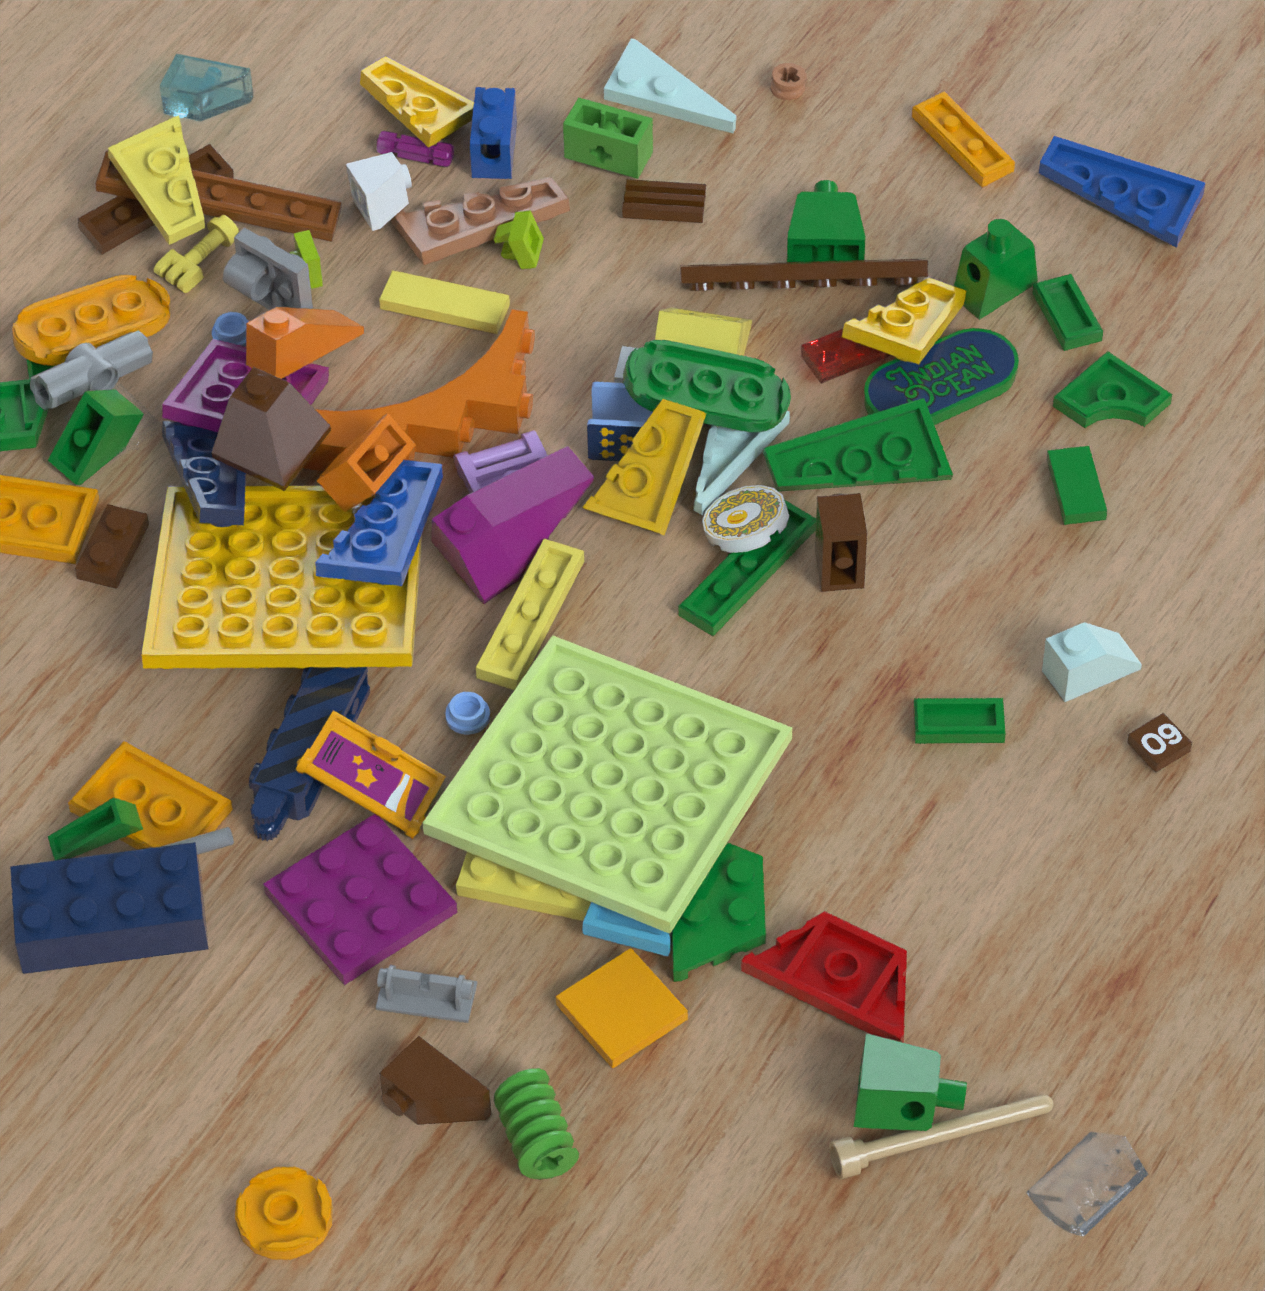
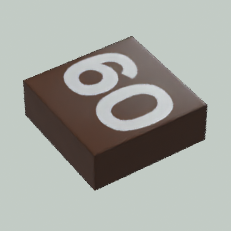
(1159, 742)

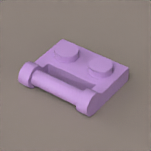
(471, 466)

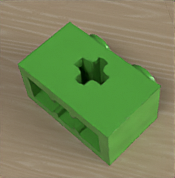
(608, 137)

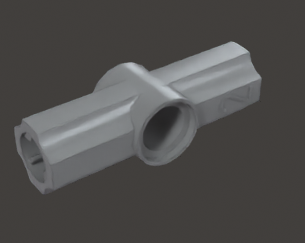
(91, 369)

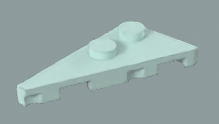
(655, 86)
(727, 457)

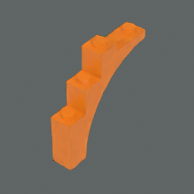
(484, 397)

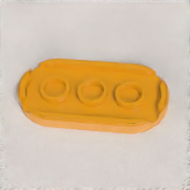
(90, 315)

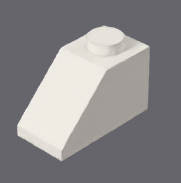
(379, 188)

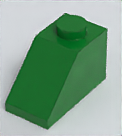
(95, 434)

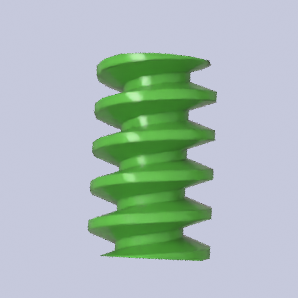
(535, 1125)

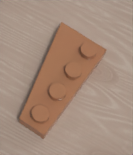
(467, 224)

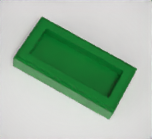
(1067, 312)
(1076, 485)
(959, 720)

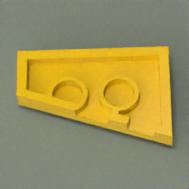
(417, 101)
(911, 323)
(651, 473)

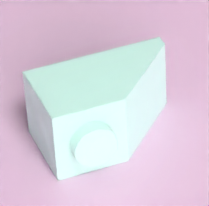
(1086, 659)

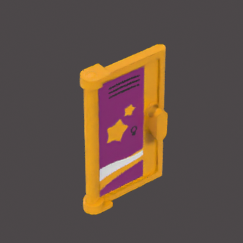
(390, 789)

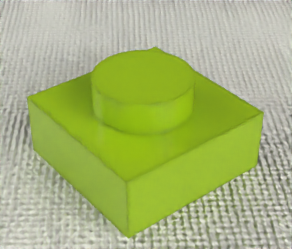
(307, 251)

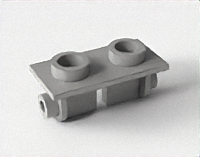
(425, 994)

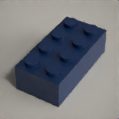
(108, 908)

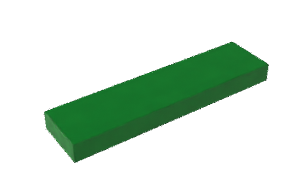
(744, 574)

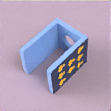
(613, 421)

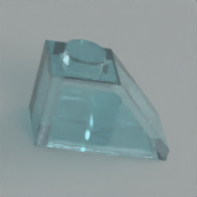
(204, 88)

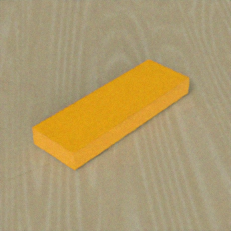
(963, 139)

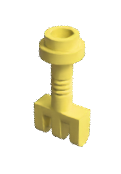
(184, 269)

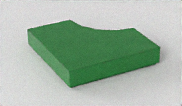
(1111, 391)

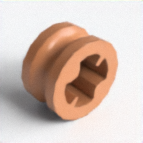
(786, 90)

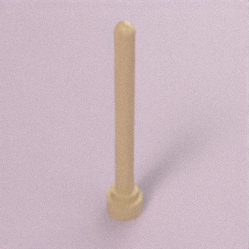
(852, 1156)

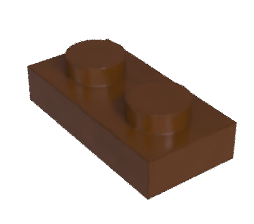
(112, 546)

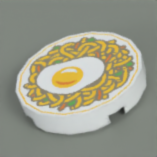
(745, 518)

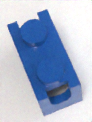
(495, 126)

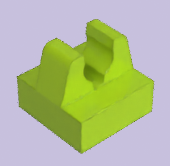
(521, 240)

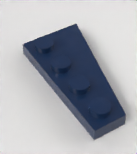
(212, 486)

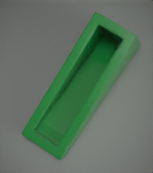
(96, 828)

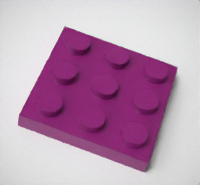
(211, 380)
(360, 898)

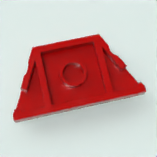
(839, 973)

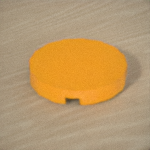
(284, 1213)

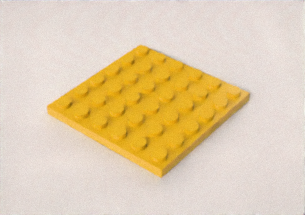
(255, 595)

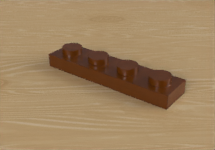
(125, 217)

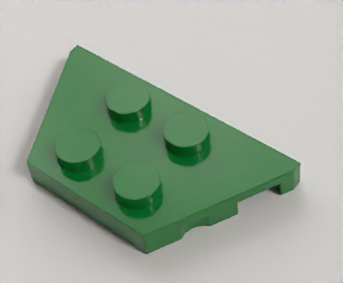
(723, 914)

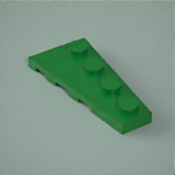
(866, 451)

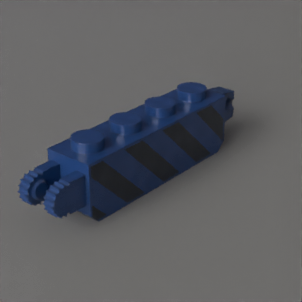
(276, 785)

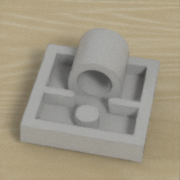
(268, 273)

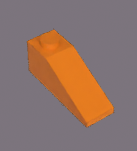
(295, 337)

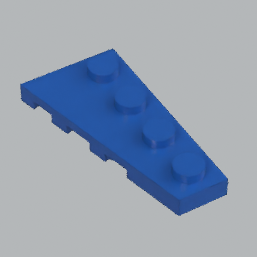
(1130, 189)
(387, 530)

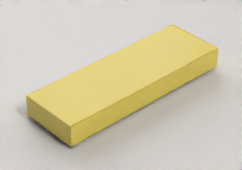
(444, 302)

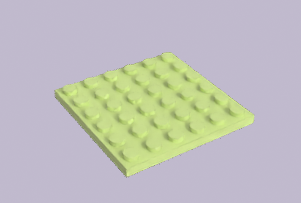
(609, 783)

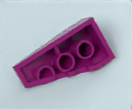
(502, 525)

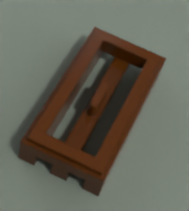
(661, 197)

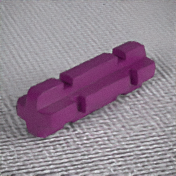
(414, 149)

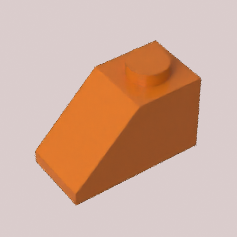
(366, 463)

